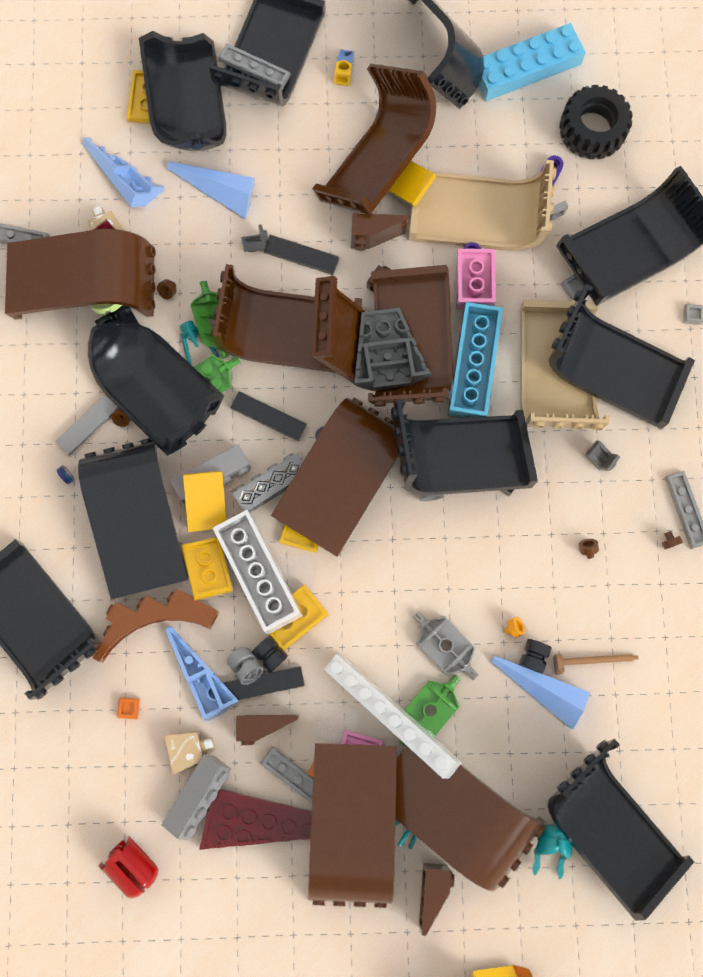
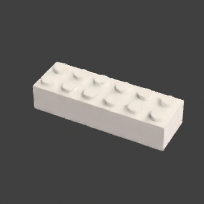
(257, 572)

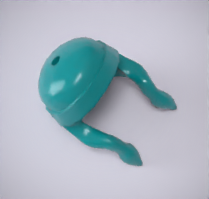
(549, 843)

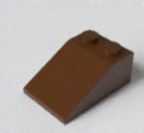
(375, 229)
(254, 727)
(434, 892)

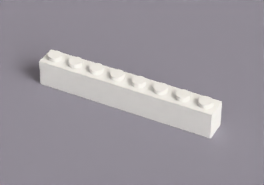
(393, 716)

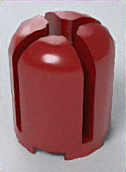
(130, 868)

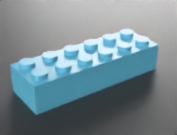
(530, 61)
(475, 360)

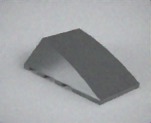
(387, 352)

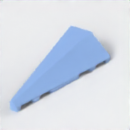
(131, 185)
(227, 188)
(209, 692)
(558, 697)

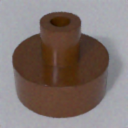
(166, 289)
(120, 418)
(671, 541)
(589, 547)

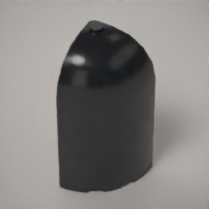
(180, 94)
(151, 383)

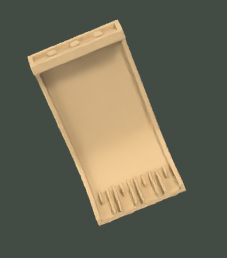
(485, 211)
(544, 395)

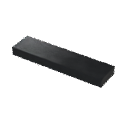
(301, 254)
(268, 416)
(267, 683)

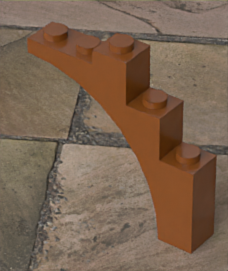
(126, 621)

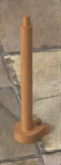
(559, 661)

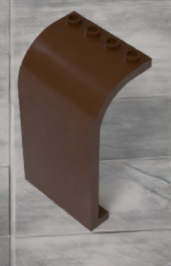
(389, 145)
(79, 272)
(425, 304)
(265, 324)
(335, 328)
(339, 476)
(463, 821)
(353, 825)

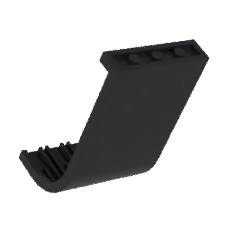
(280, 35)
(462, 65)
(638, 239)
(617, 365)
(463, 453)
(131, 519)
(39, 622)
(616, 835)

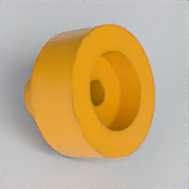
(515, 627)

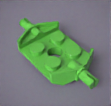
(202, 310)
(218, 371)
(439, 696)

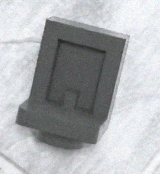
(255, 242)
(602, 457)

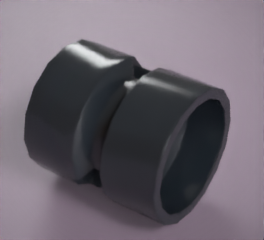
(269, 653)
(535, 655)

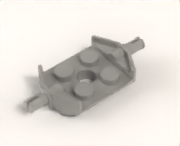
(430, 640)

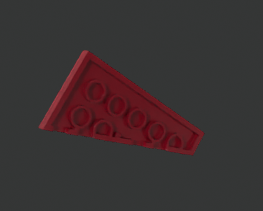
(249, 820)

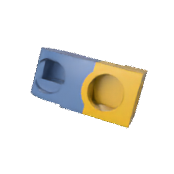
(344, 67)

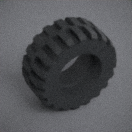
(602, 102)

